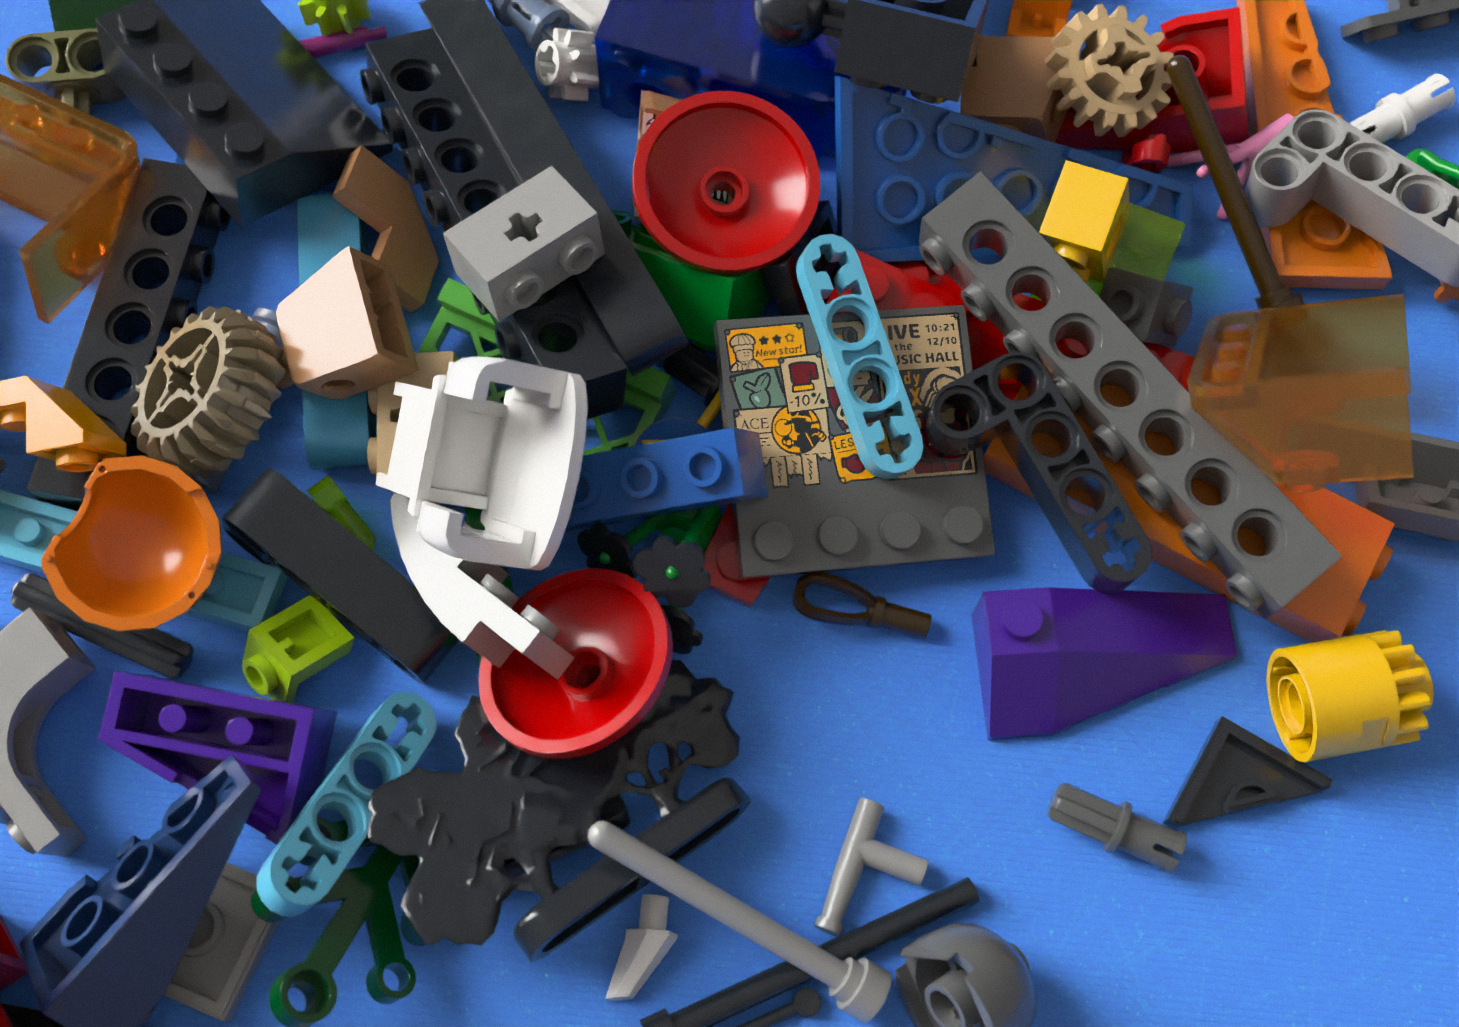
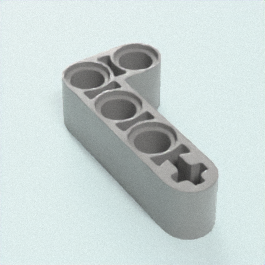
(1363, 184)

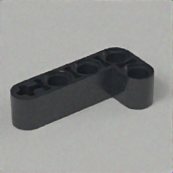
(1046, 476)
(340, 572)

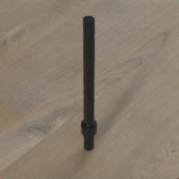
(852, 944)

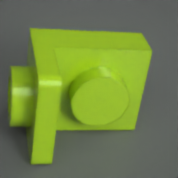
(293, 648)

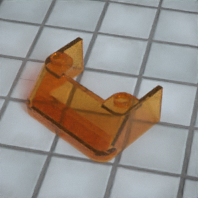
(72, 176)
(1310, 390)

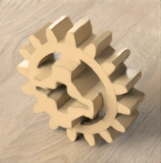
(1110, 70)

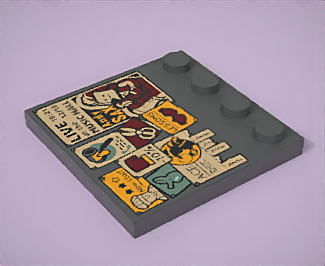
(821, 499)

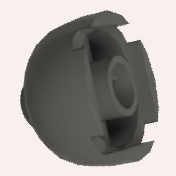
(966, 980)

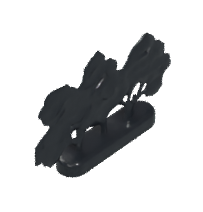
(530, 804)

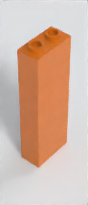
(1317, 613)

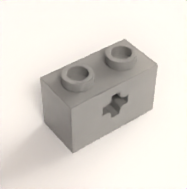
(525, 243)

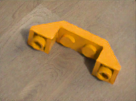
(57, 425)

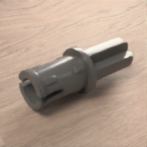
(1116, 826)

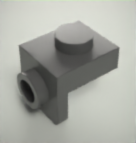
(1148, 306)

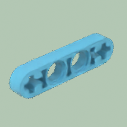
(869, 354)
(345, 795)

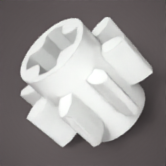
(568, 64)

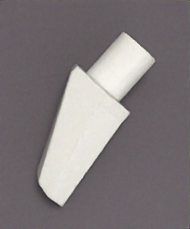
(642, 949)

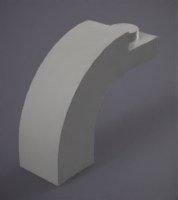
(35, 670)

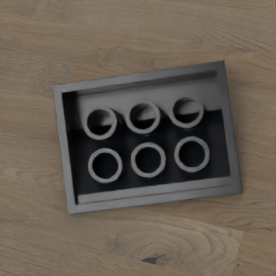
(235, 99)

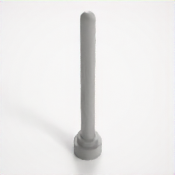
(856, 985)

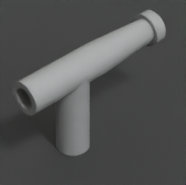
(861, 850)

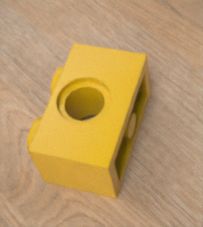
(1087, 218)

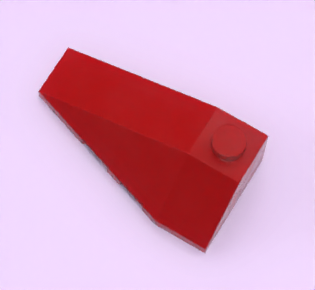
(1217, 55)

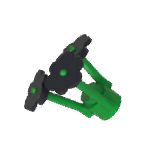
(669, 567)

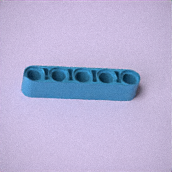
(333, 429)

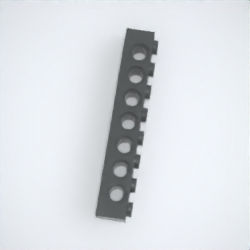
(1294, 548)

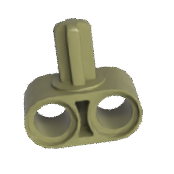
(72, 62)

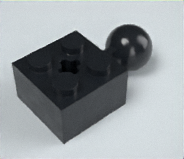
(886, 42)

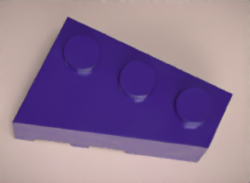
(193, 728)

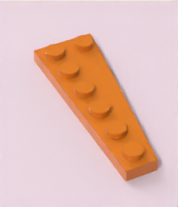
(1291, 78)

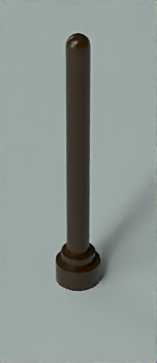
(1229, 187)

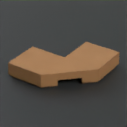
(389, 206)

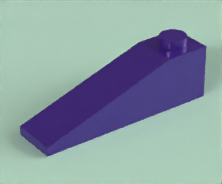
(1081, 652)

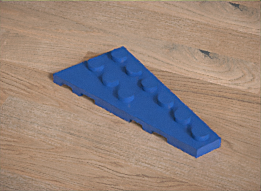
(909, 156)

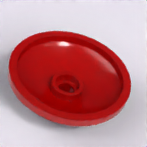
(734, 147)
(613, 635)

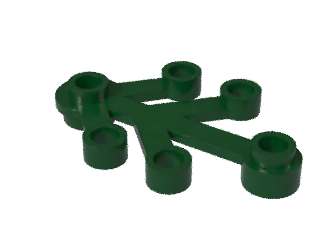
(363, 898)

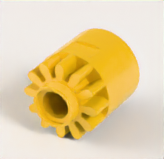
(1348, 695)

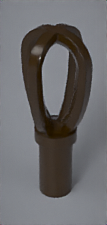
(878, 610)

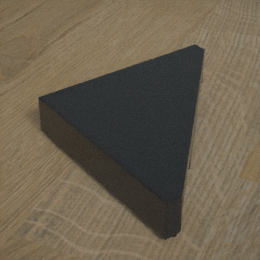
(1238, 775)

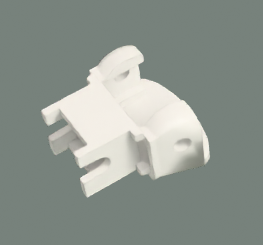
(504, 458)

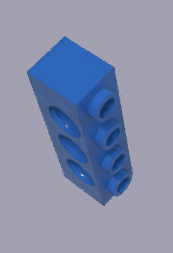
(669, 478)

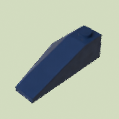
(118, 939)

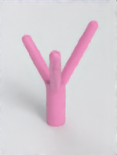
(1238, 152)

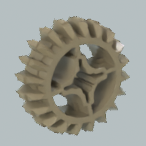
(208, 391)

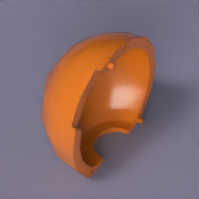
(136, 546)

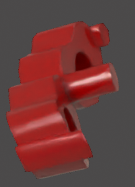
(1149, 154)

